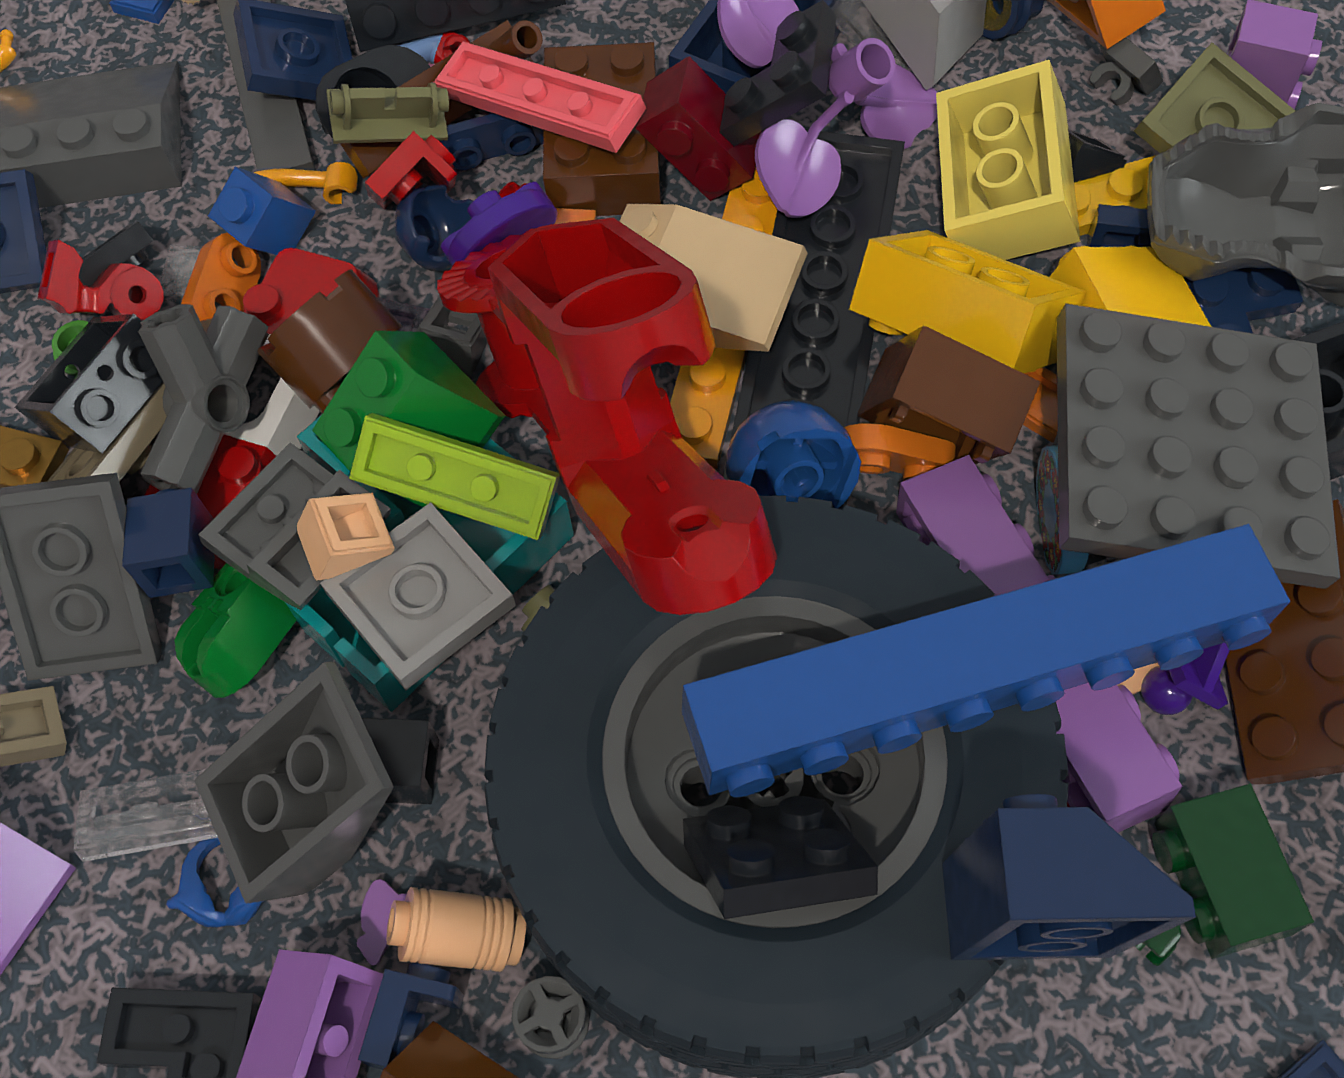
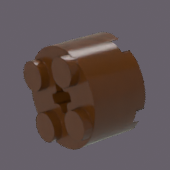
(325, 339)

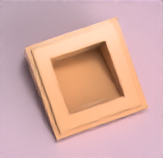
(342, 534)

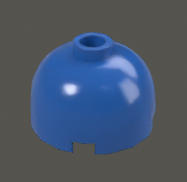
(794, 454)

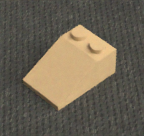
(739, 270)

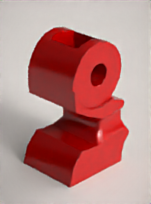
(119, 288)

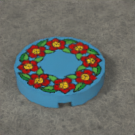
(1047, 502)

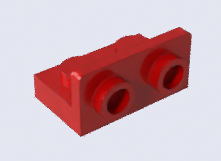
(403, 167)

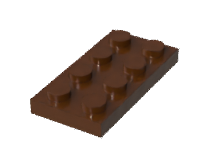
(1293, 685)

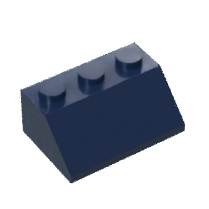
(1054, 887)

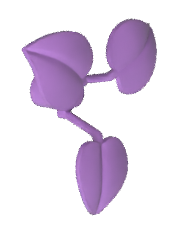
(790, 161)

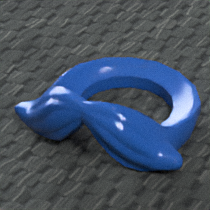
(193, 896)

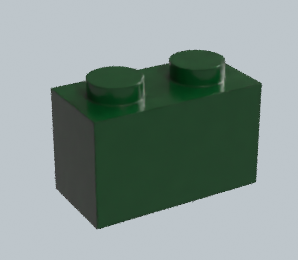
(1231, 870)

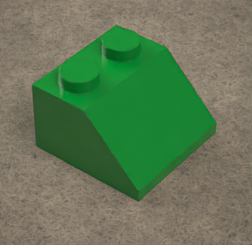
(409, 382)

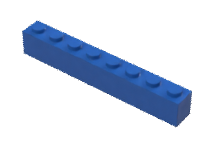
(980, 659)

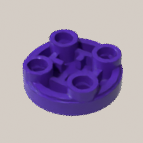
(498, 218)

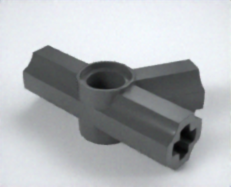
(203, 387)

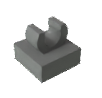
(1129, 65)

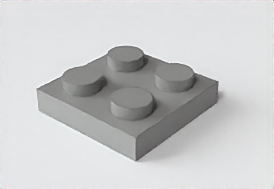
(420, 598)

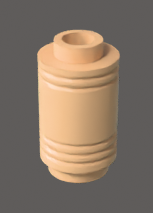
(456, 930)

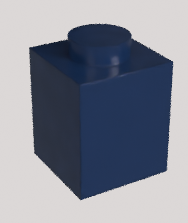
(164, 543)

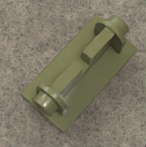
(387, 113)

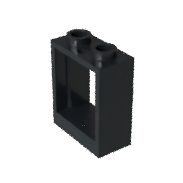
(107, 392)

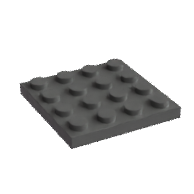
(1190, 436)

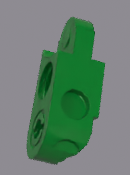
(231, 633)

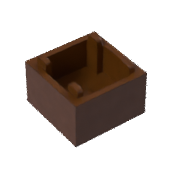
(949, 394)

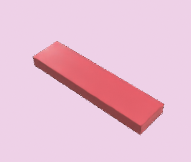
(541, 96)

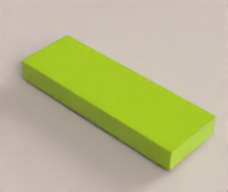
(454, 476)

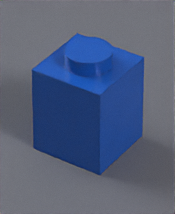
(261, 212)

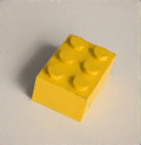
(963, 295)

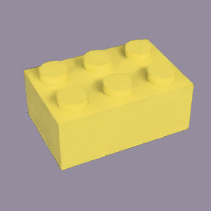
(1007, 163)

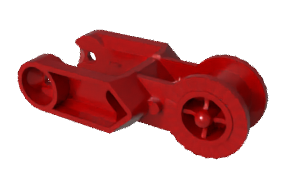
(573, 343)

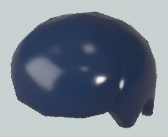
(425, 221)

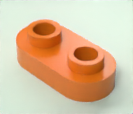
(219, 278)
(898, 450)

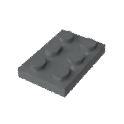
(67, 581)

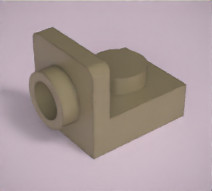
(30, 726)

